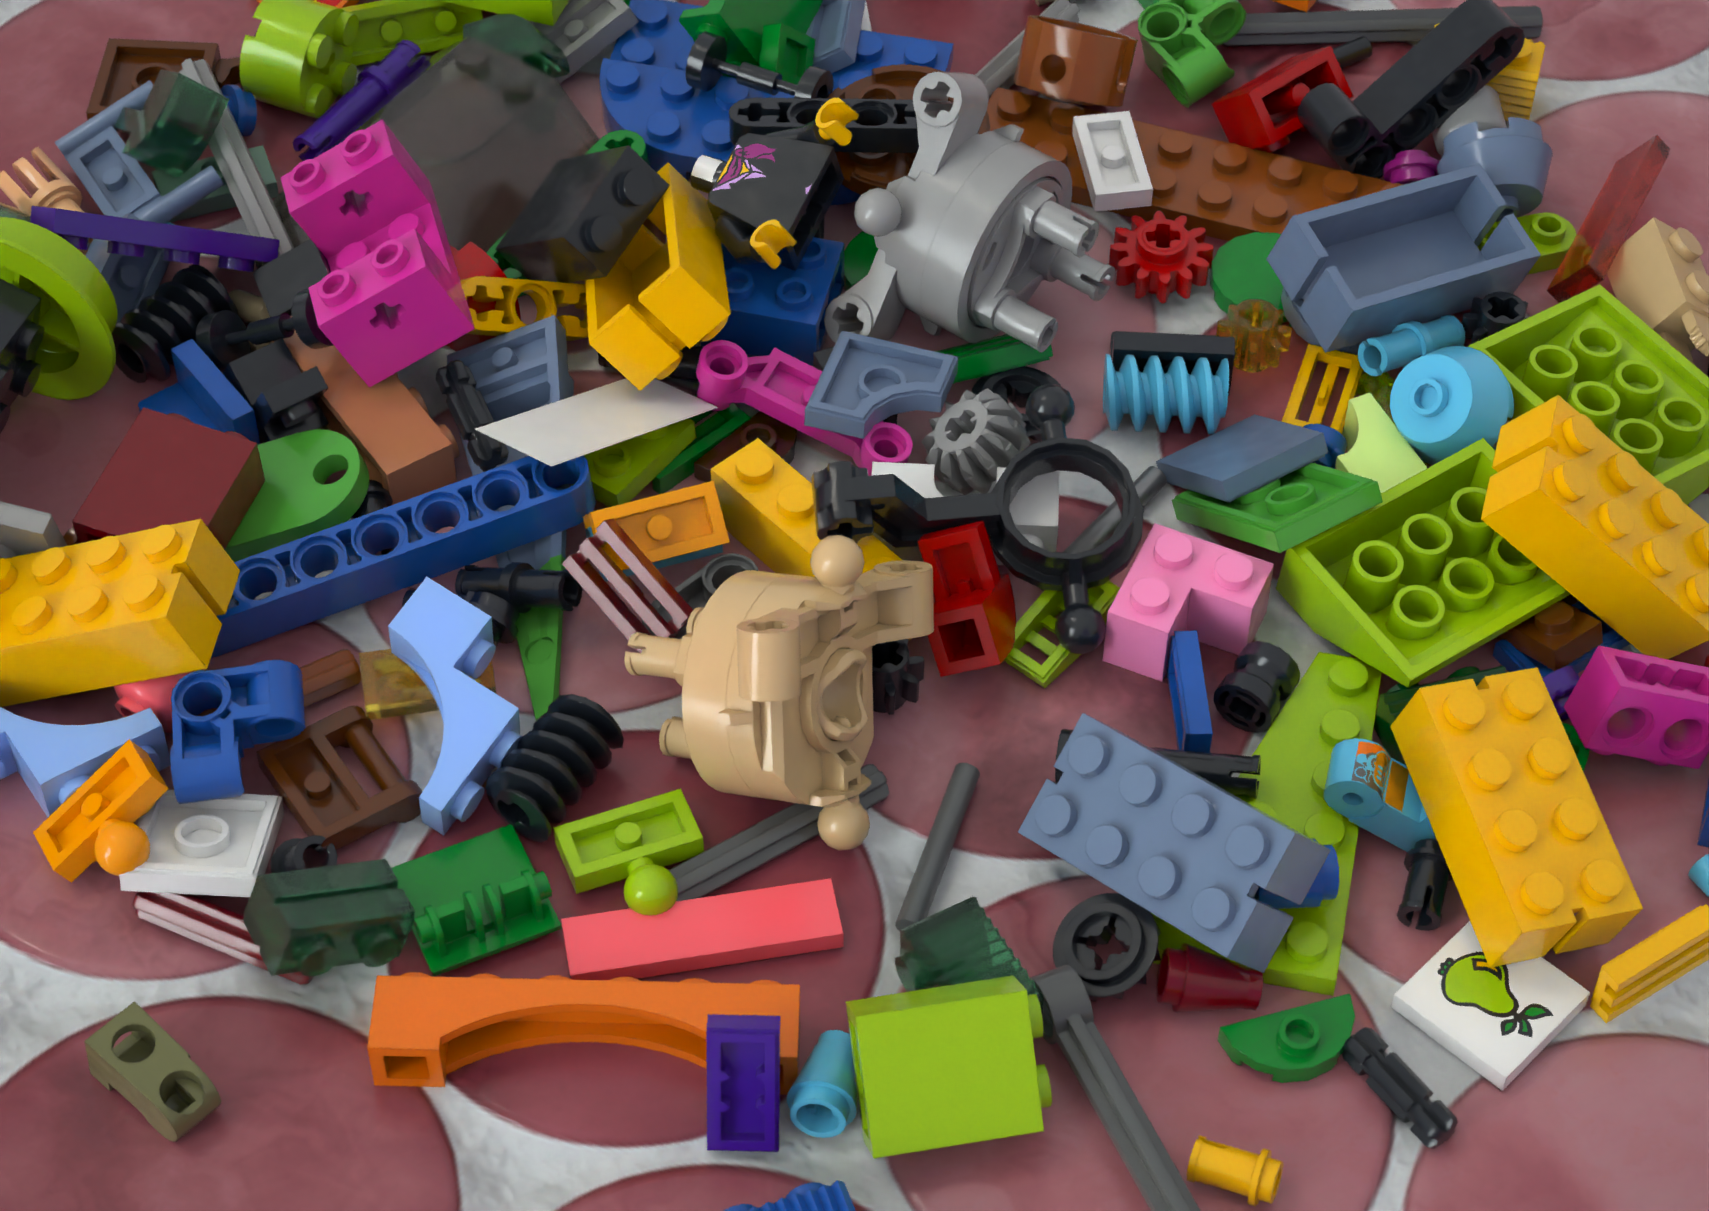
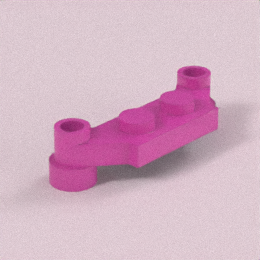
(782, 389)

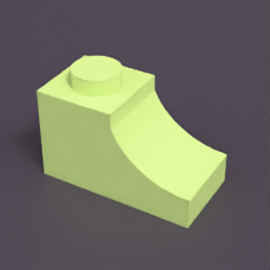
(1376, 446)

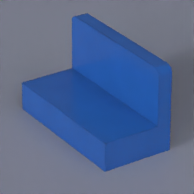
(203, 395)

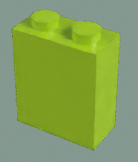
(948, 1066)

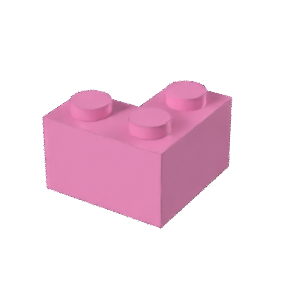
(1184, 587)

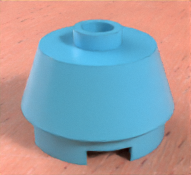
(1450, 402)

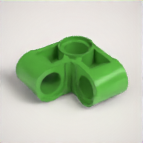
(1182, 42)

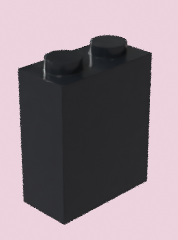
(583, 216)

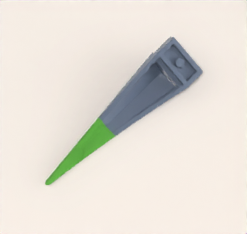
(515, 376)

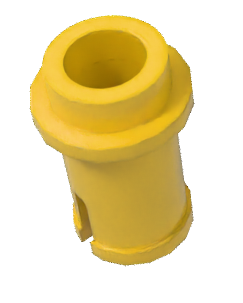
(1235, 1170)

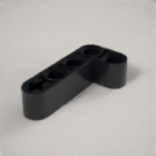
(1415, 91)

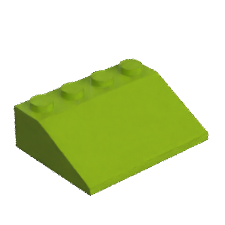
(1618, 377)
(1417, 574)

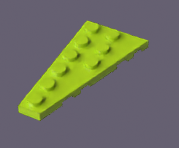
(1328, 706)

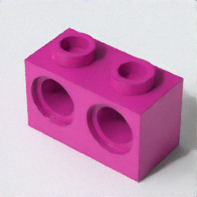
(1642, 708)

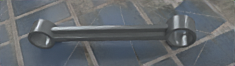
(1070, 1023)

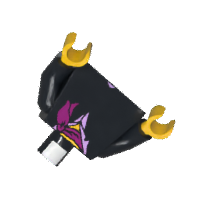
(776, 187)

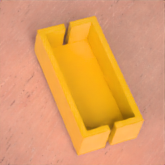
(661, 292)
(1602, 528)
(111, 611)
(1514, 817)

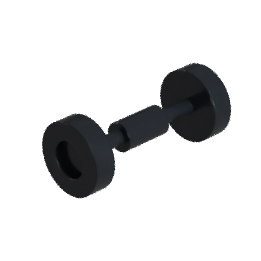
(708, 62)
(227, 338)

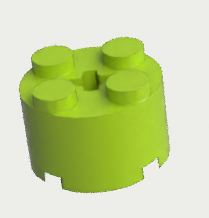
(299, 55)

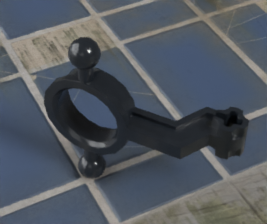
(859, 504)

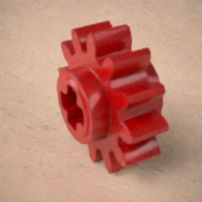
(1161, 256)

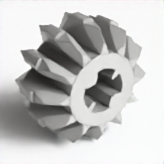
(975, 440)

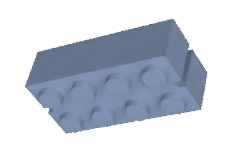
(1400, 256)
(1173, 842)

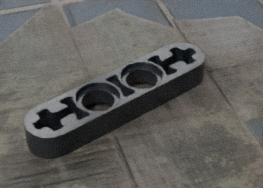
(892, 120)

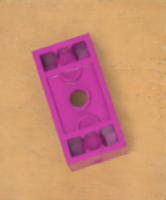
(387, 253)

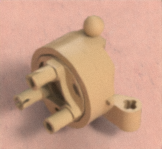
(785, 679)

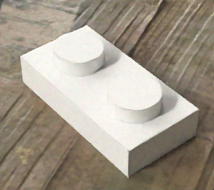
(1112, 161)

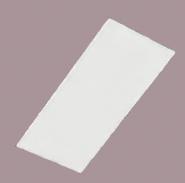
(595, 420)

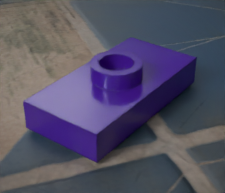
(743, 1083)

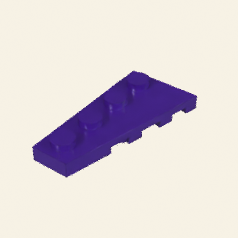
(179, 242)

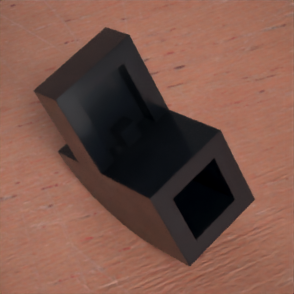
(278, 391)

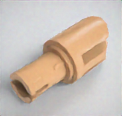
(58, 193)

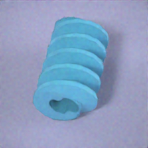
(1165, 393)

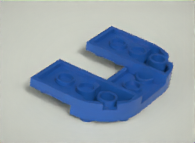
(649, 94)

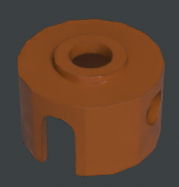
(1075, 62)

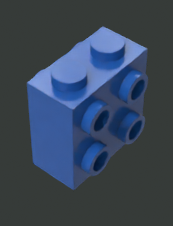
(782, 304)

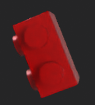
(1267, 107)

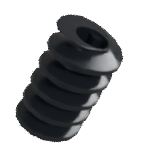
(166, 320)
(553, 765)

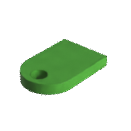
(294, 493)

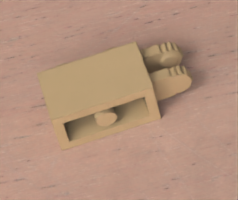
(1665, 284)

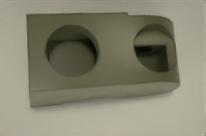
(151, 1072)

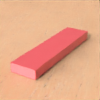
(704, 932)

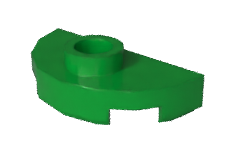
(1292, 1042)

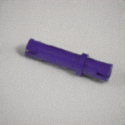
(372, 87)

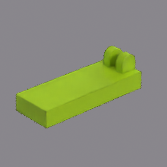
(426, 23)

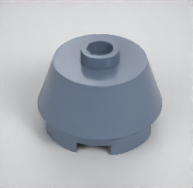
(1511, 157)

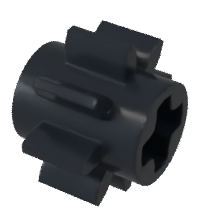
(1492, 315)
(895, 676)

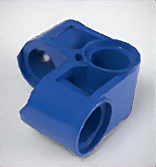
(252, 706)

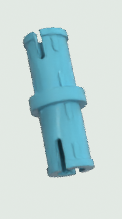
(1408, 343)

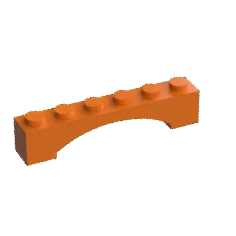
(440, 1024)

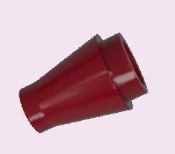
(1204, 981)

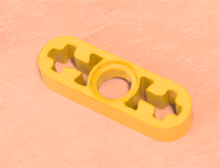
(546, 295)

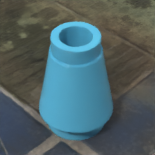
(825, 1088)

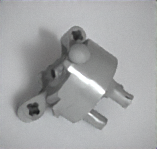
(969, 230)

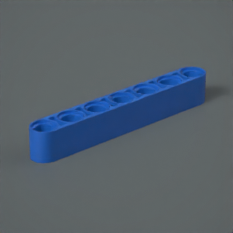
(417, 551)

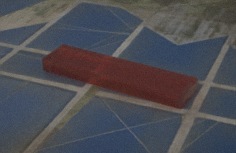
(1609, 220)

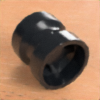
(1253, 691)

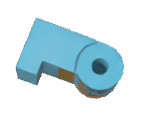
(1376, 793)

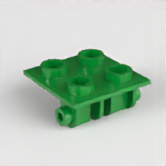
(476, 899)

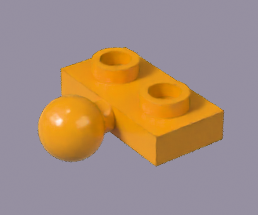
(101, 816)

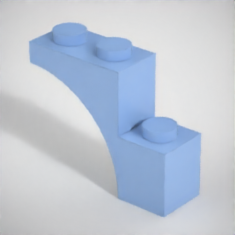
(446, 644)
(62, 757)

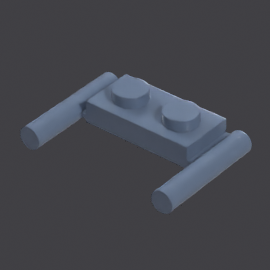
(117, 179)

